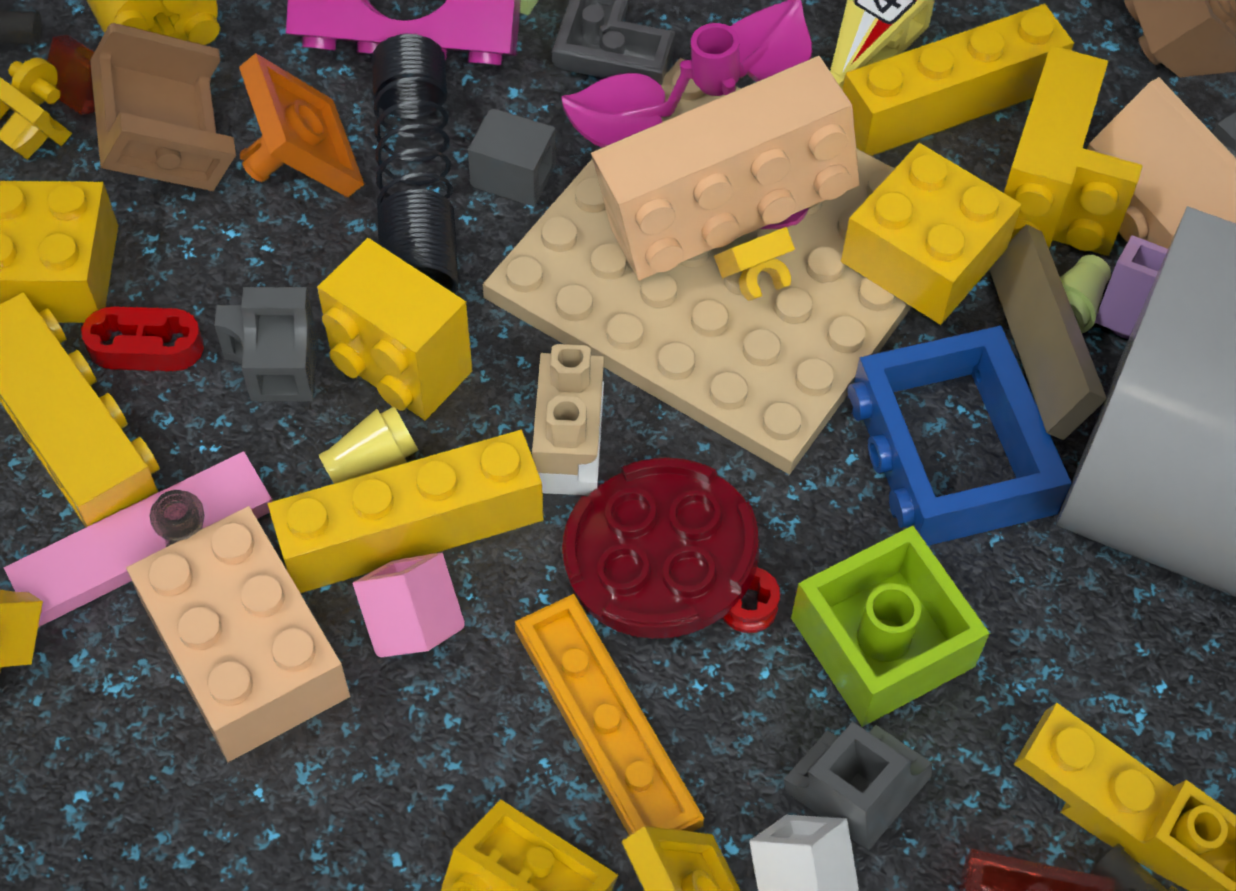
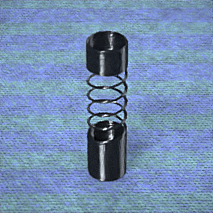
(414, 222)

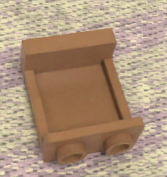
(158, 108)

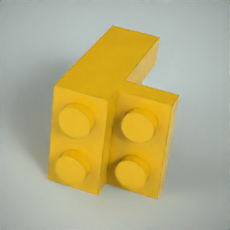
(1062, 186)

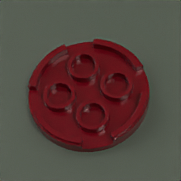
(661, 548)

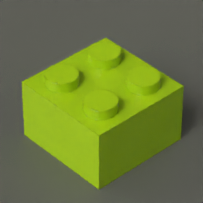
(888, 625)

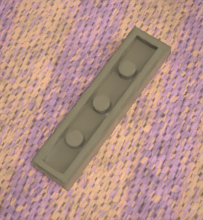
(1046, 334)

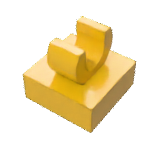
(756, 257)

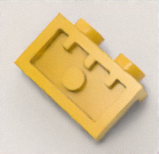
(520, 855)

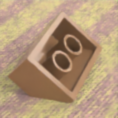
(1188, 34)

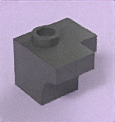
(273, 342)
(860, 779)

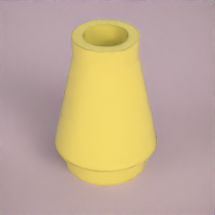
(369, 447)

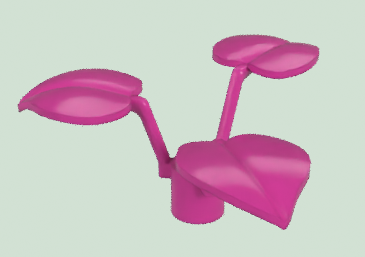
(719, 57)

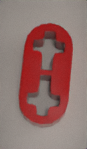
(142, 338)

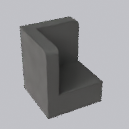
(512, 156)

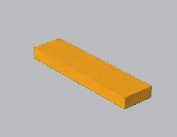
(606, 719)

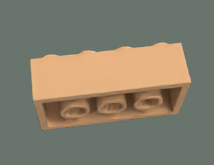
(729, 167)

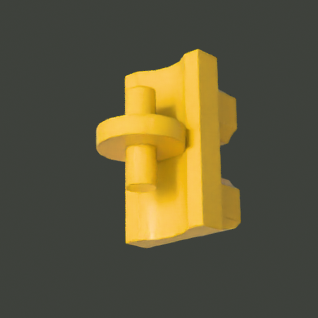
(30, 124)

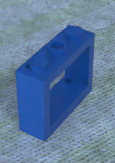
(988, 357)

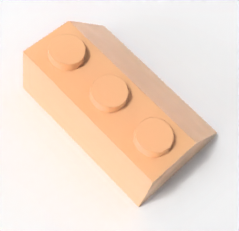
(1179, 162)

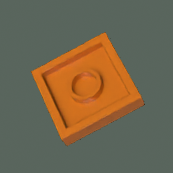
(296, 129)

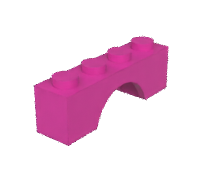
(476, 26)

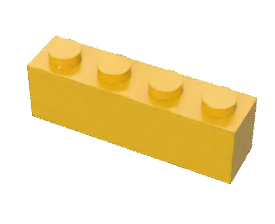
(951, 79)
(65, 420)
(408, 511)

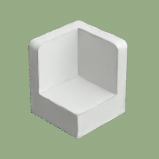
(804, 855)

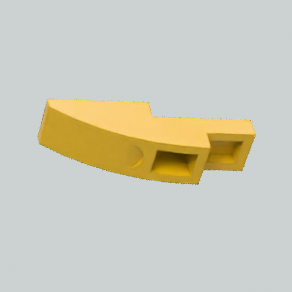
(1123, 802)

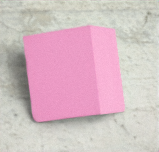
(409, 605)

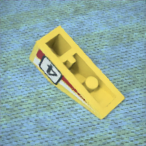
(877, 31)

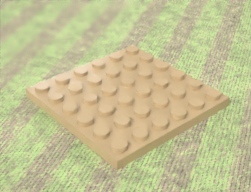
(744, 368)

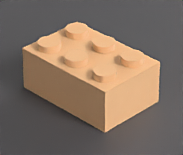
(239, 633)

